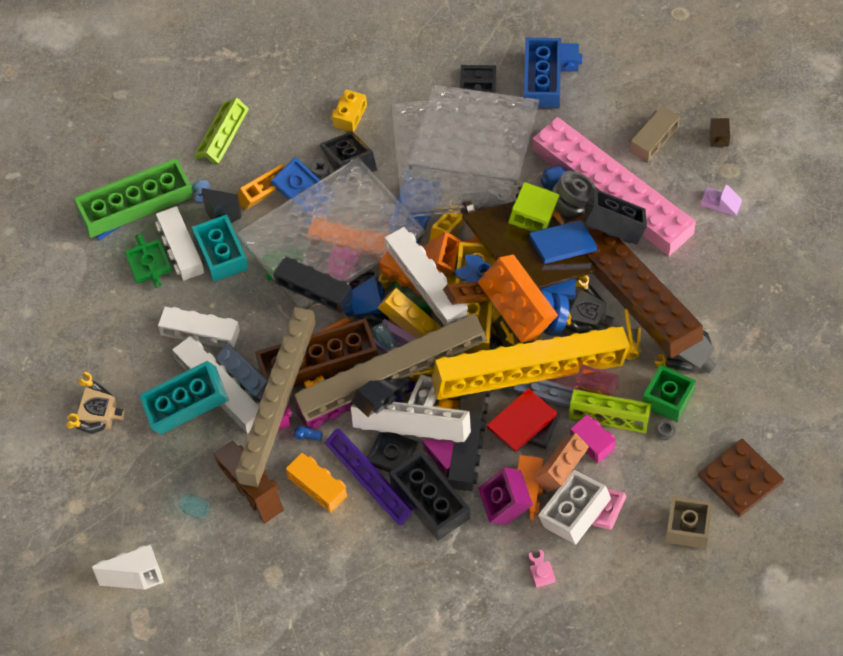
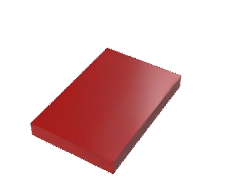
(521, 420)

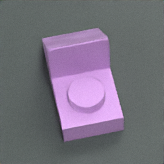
(724, 201)

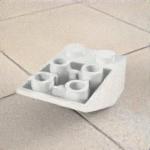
(130, 570)

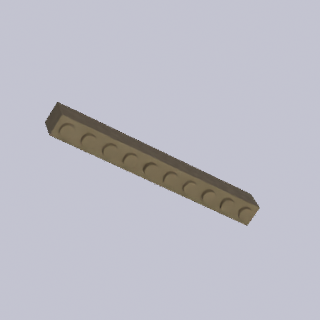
(395, 364)
(275, 397)

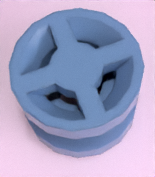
(197, 187)

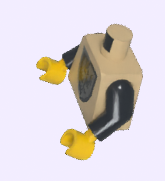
(96, 408)

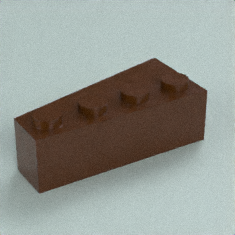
(261, 498)

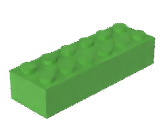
(133, 198)

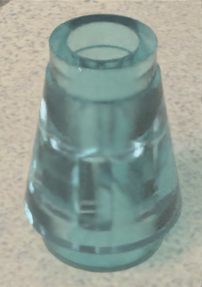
(384, 336)

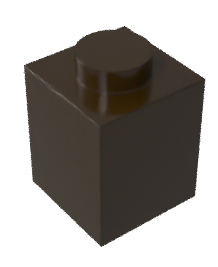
(719, 132)

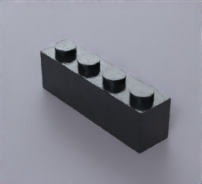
(313, 284)

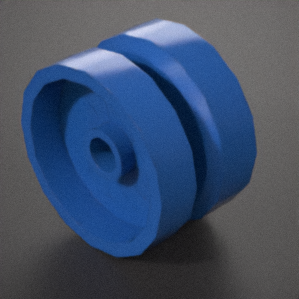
(561, 306)

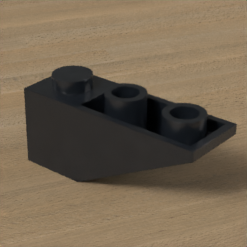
(376, 394)

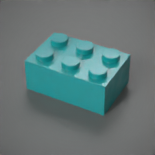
(220, 248)

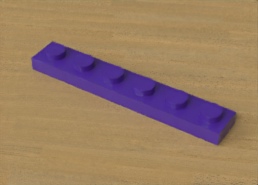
(369, 477)

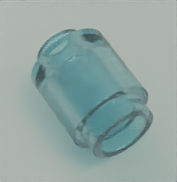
(195, 506)

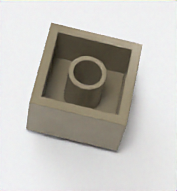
(689, 522)

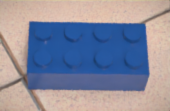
(543, 71)

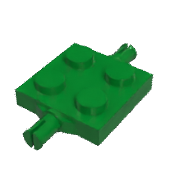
(148, 261)

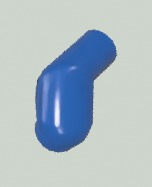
(302, 432)

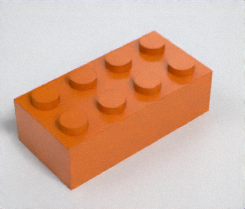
(517, 298)

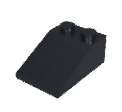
(346, 149)

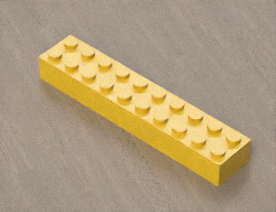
(528, 362)

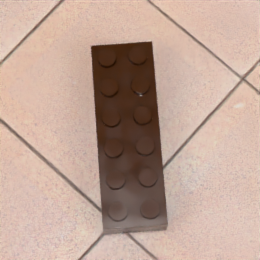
(327, 352)

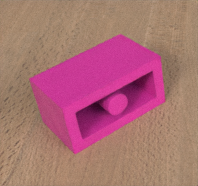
(599, 441)

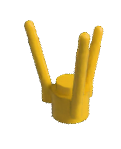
(634, 349)

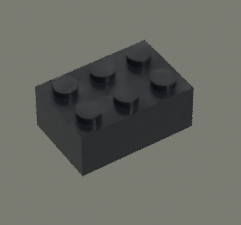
(615, 216)

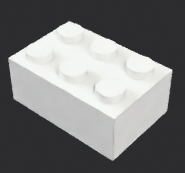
(574, 506)

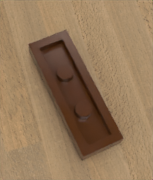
(465, 293)

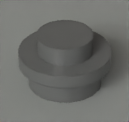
(665, 430)

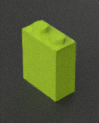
(533, 208)

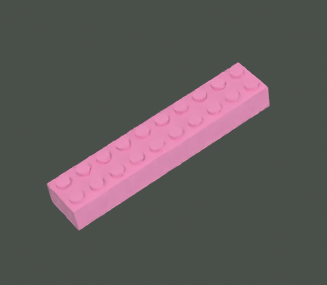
(565, 147)

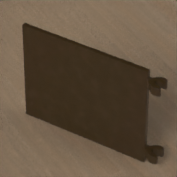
(506, 239)

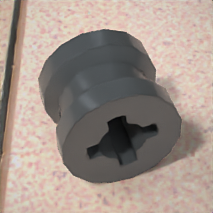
(320, 164)

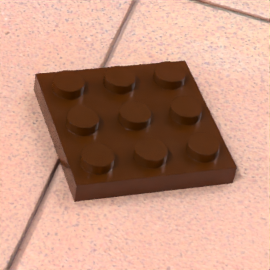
(740, 477)

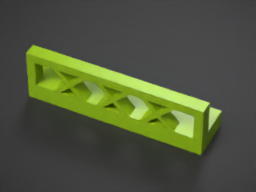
(222, 130)
(610, 408)

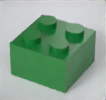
(669, 393)

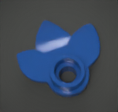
(473, 270)

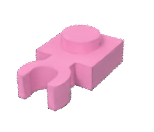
(541, 571)

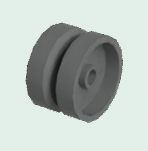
(574, 193)

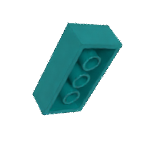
(183, 397)

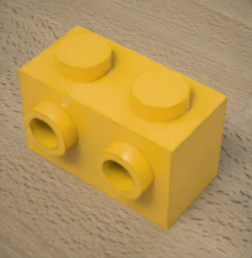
(349, 110)

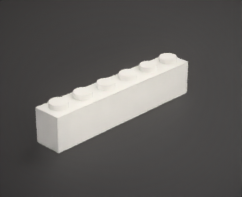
(423, 275)
(241, 404)
(417, 421)

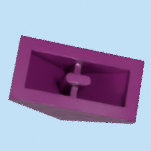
(440, 453)

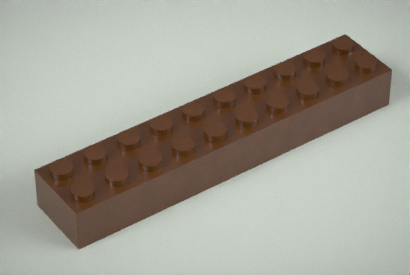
(643, 294)

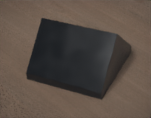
(221, 203)

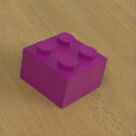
(505, 496)

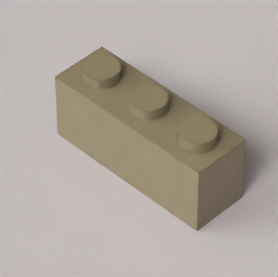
(654, 133)

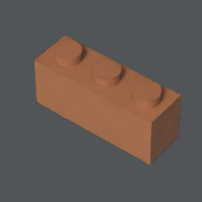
(561, 463)

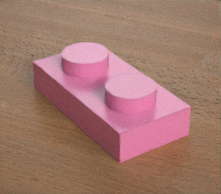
(609, 514)

